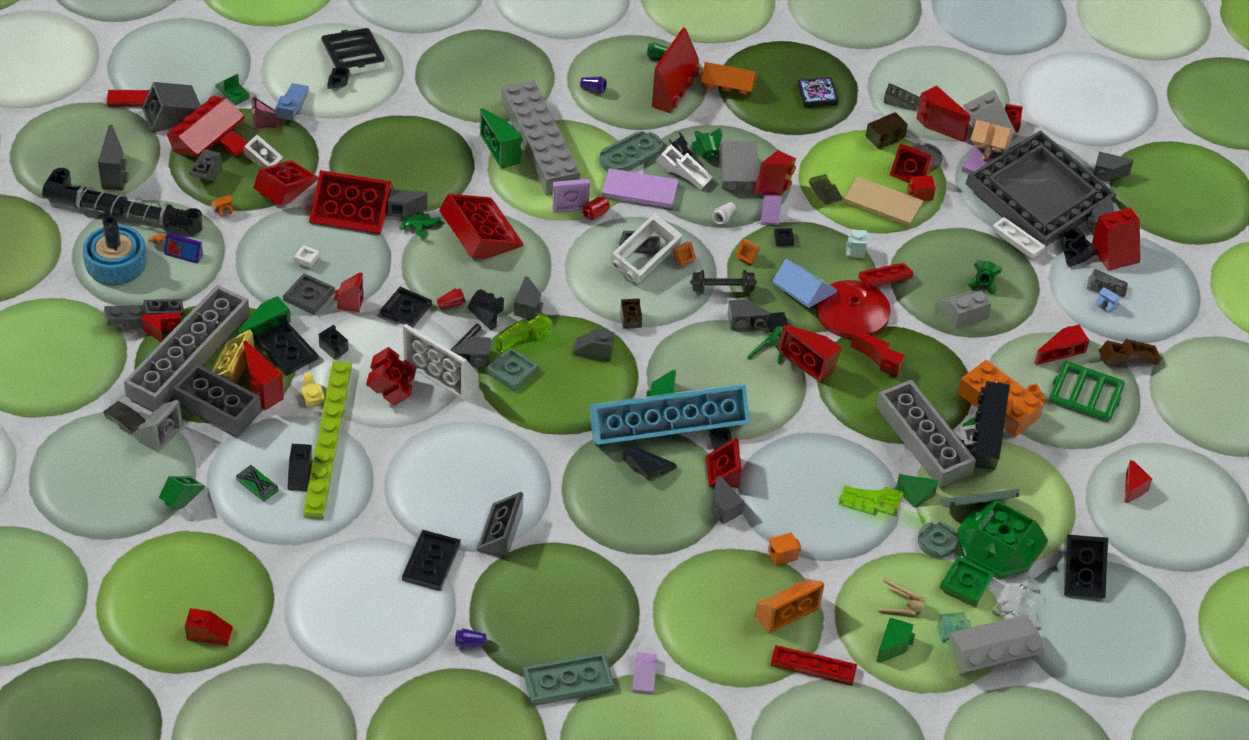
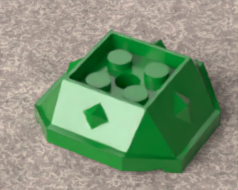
(1001, 539)

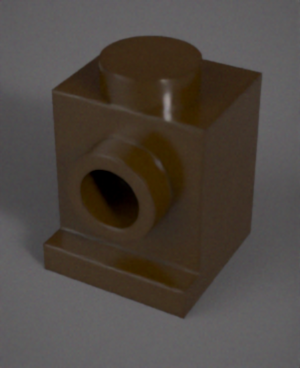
(631, 313)

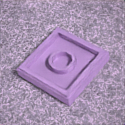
(570, 195)

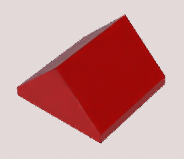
(911, 163)
(725, 463)

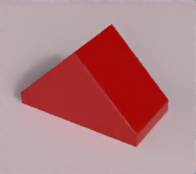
(1136, 482)

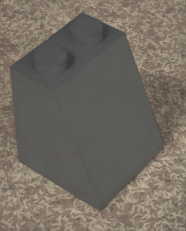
(168, 105)

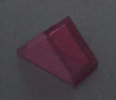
(263, 115)

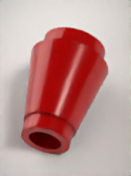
(451, 299)

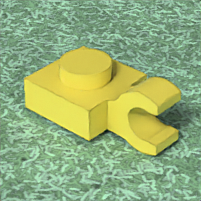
(312, 393)

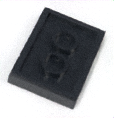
(286, 348)
(431, 560)

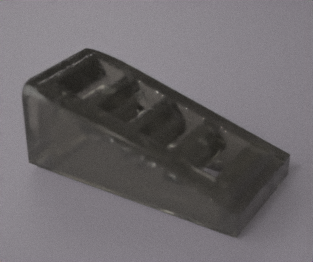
(896, 96)
(1099, 279)

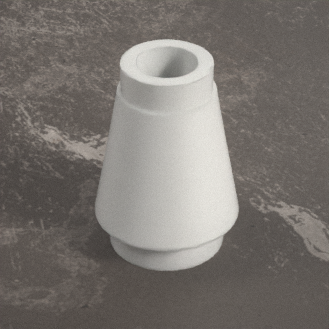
(723, 213)

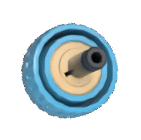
(114, 253)

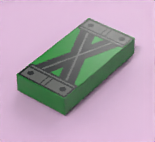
(257, 483)

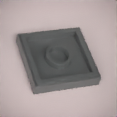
(309, 294)

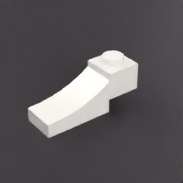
(684, 166)

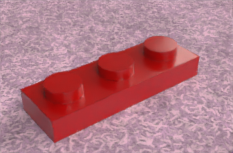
(885, 275)

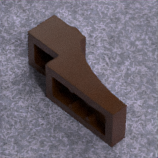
(1128, 352)

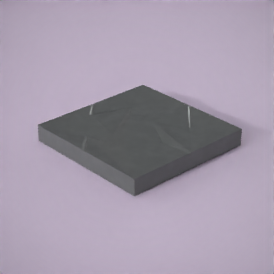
(1039, 188)

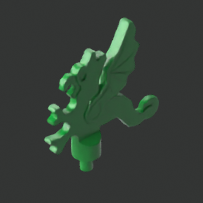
(418, 222)

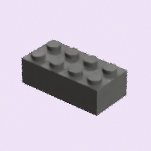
(217, 399)

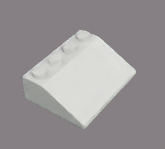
(439, 364)

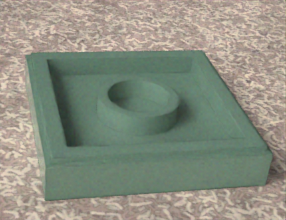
(512, 369)

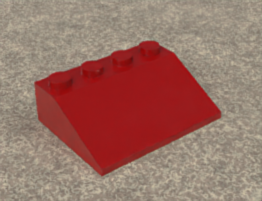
(675, 73)
(350, 202)
(479, 225)

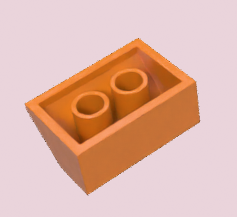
(729, 78)
(790, 604)

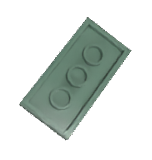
(568, 679)

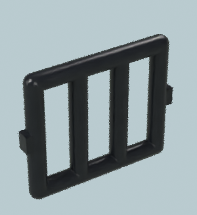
(335, 57)

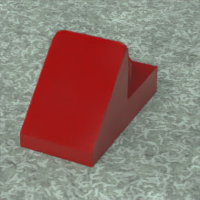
(159, 323)

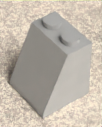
(738, 164)

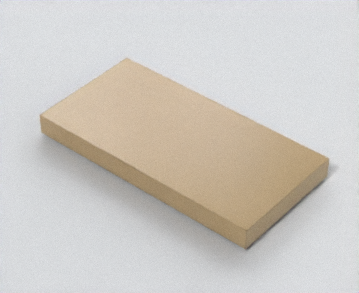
(883, 201)

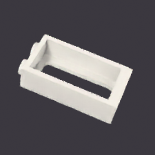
(656, 225)

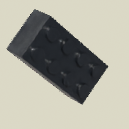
(991, 419)

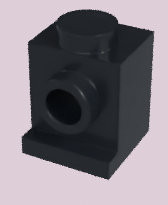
(333, 342)

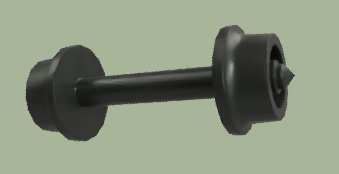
(747, 281)

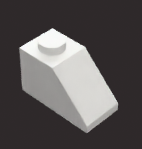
(262, 153)

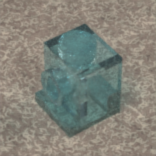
(952, 622)

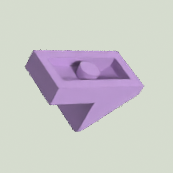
(771, 210)
(644, 673)

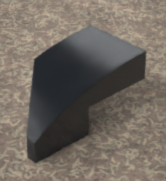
(338, 78)

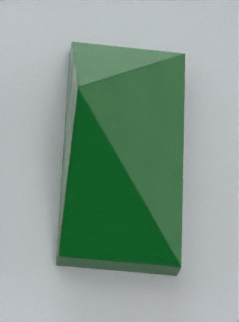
(916, 489)

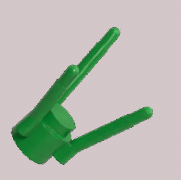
(773, 338)

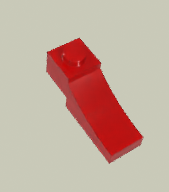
(878, 350)

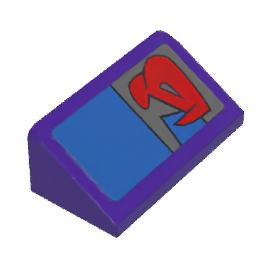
(183, 248)

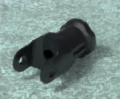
(681, 145)

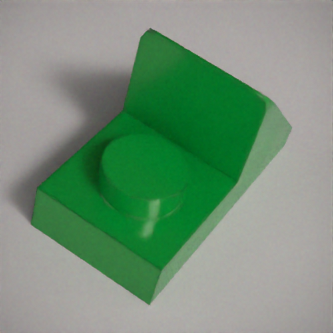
(233, 90)

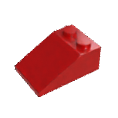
(943, 114)
(283, 181)
(810, 351)
(263, 377)

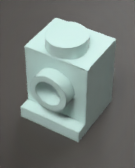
(856, 244)

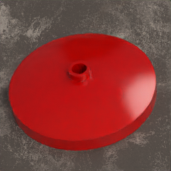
(854, 308)

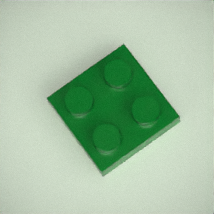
(967, 580)

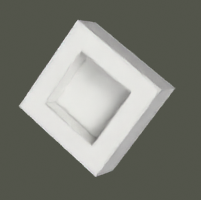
(306, 256)

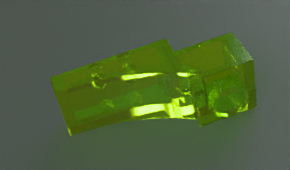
(525, 332)
(872, 501)

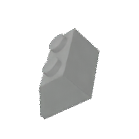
(966, 308)
(161, 426)

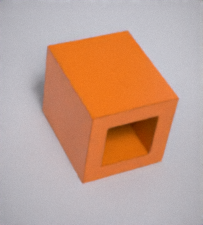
(784, 548)

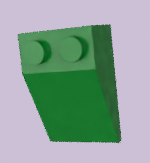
(500, 139)

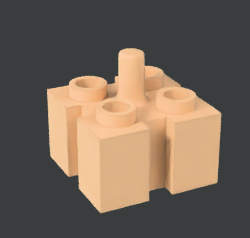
(991, 137)

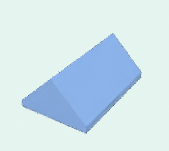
(802, 284)

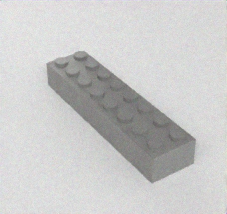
(540, 134)
(186, 346)

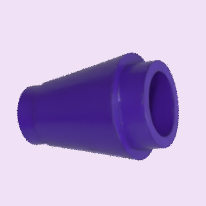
(595, 84)
(468, 638)

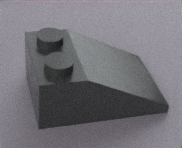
(112, 163)

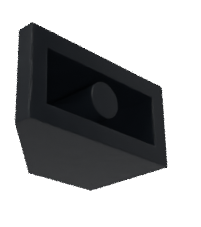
(300, 467)

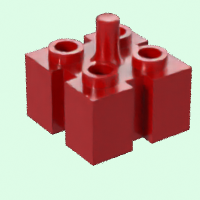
(391, 376)

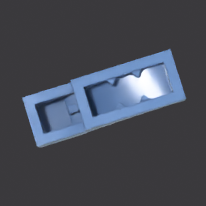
(292, 101)

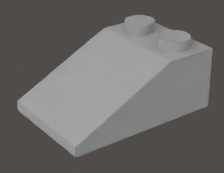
(990, 110)

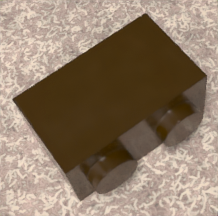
(886, 130)

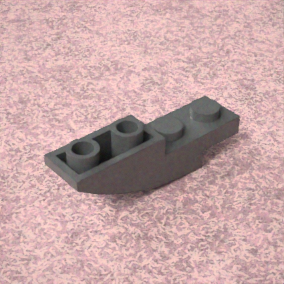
(131, 315)

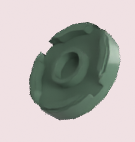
(937, 539)

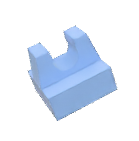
(1108, 297)

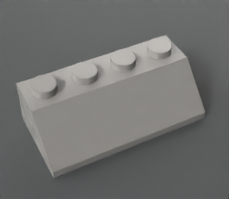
(995, 643)

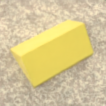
(231, 359)

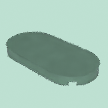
(631, 151)
(982, 497)

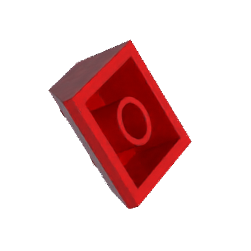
(775, 174)

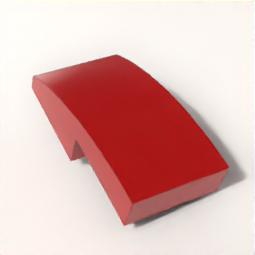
(233, 143)

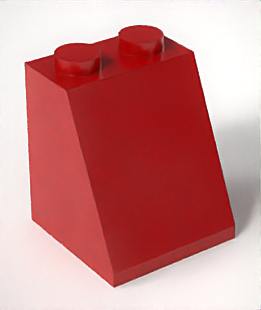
(1118, 239)

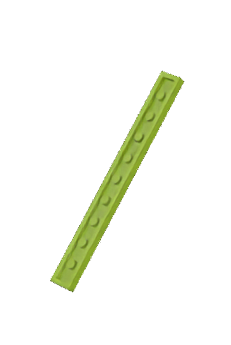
(327, 440)

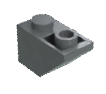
(207, 165)
(406, 202)
(746, 314)
(475, 351)

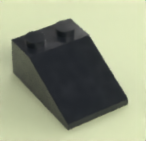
(1085, 566)

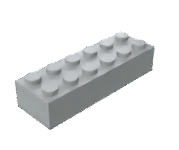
(925, 433)

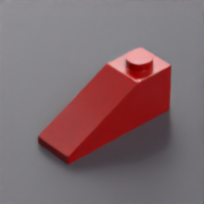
(1066, 343)

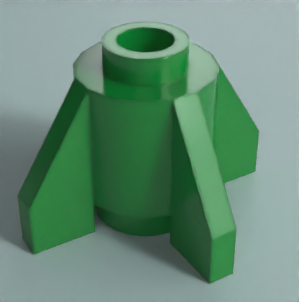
(707, 143)
(985, 274)

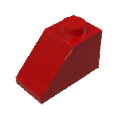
(350, 294)
(207, 627)

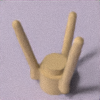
(914, 601)

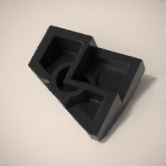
(1076, 246)
(486, 307)
(646, 462)

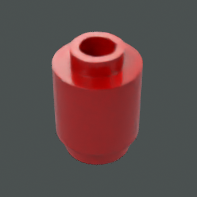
(596, 207)

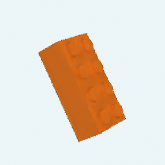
(1022, 406)

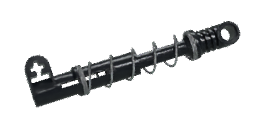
(59, 188)

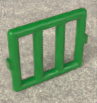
(1090, 408)

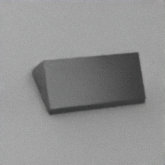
(501, 526)

